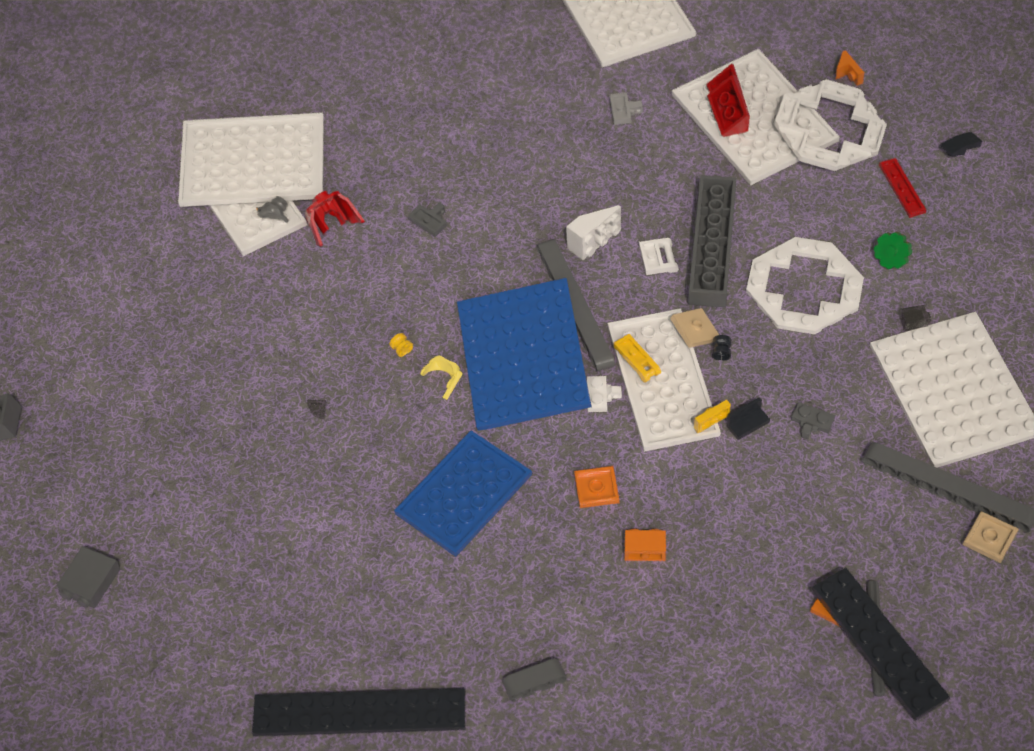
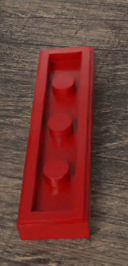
(902, 187)

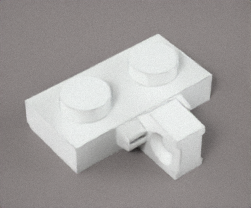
(601, 393)

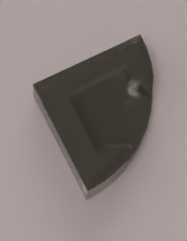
(317, 407)

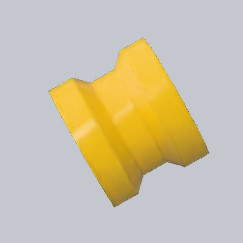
(401, 344)

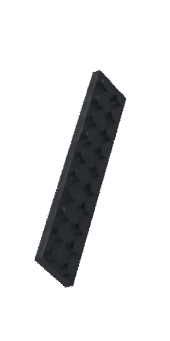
(359, 712)

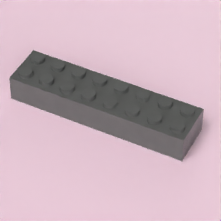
(712, 241)

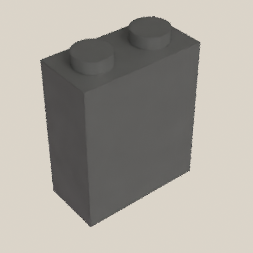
(88, 577)

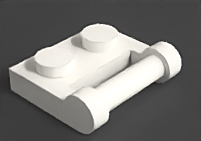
(652, 257)

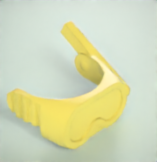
(450, 367)

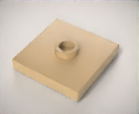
(694, 327)
(990, 537)

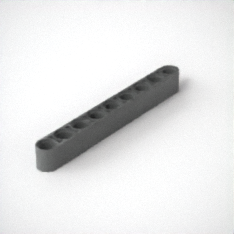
(585, 323)
(949, 486)

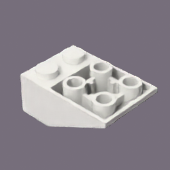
(592, 231)

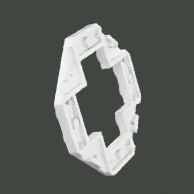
(850, 152)
(829, 312)

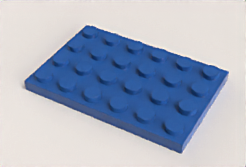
(463, 493)

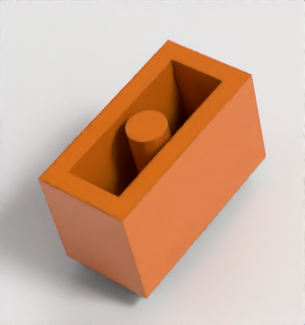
(645, 545)

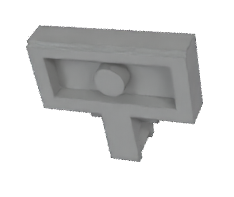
(624, 109)

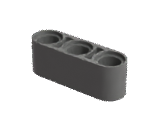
(535, 678)

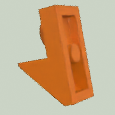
(849, 67)

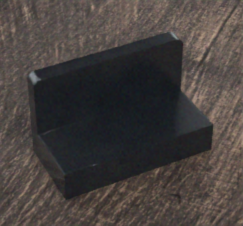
(747, 419)

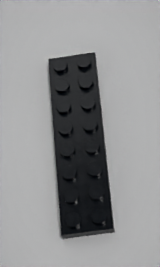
(881, 644)

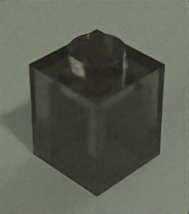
(914, 317)

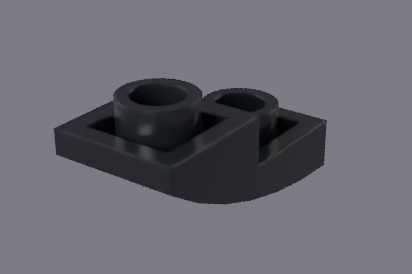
(959, 144)

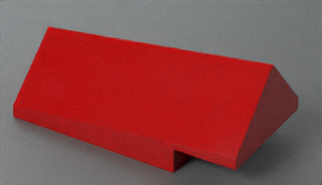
(728, 102)

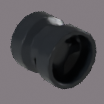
(721, 347)

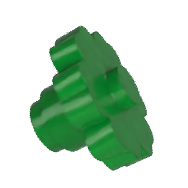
(893, 250)

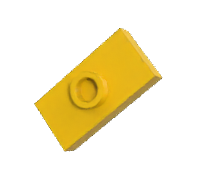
(711, 416)

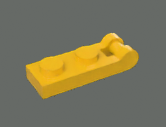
(637, 357)

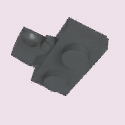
(429, 219)
(812, 419)

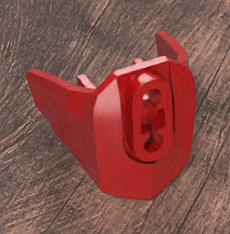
(332, 204)

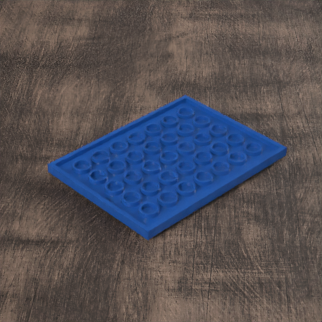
(523, 354)

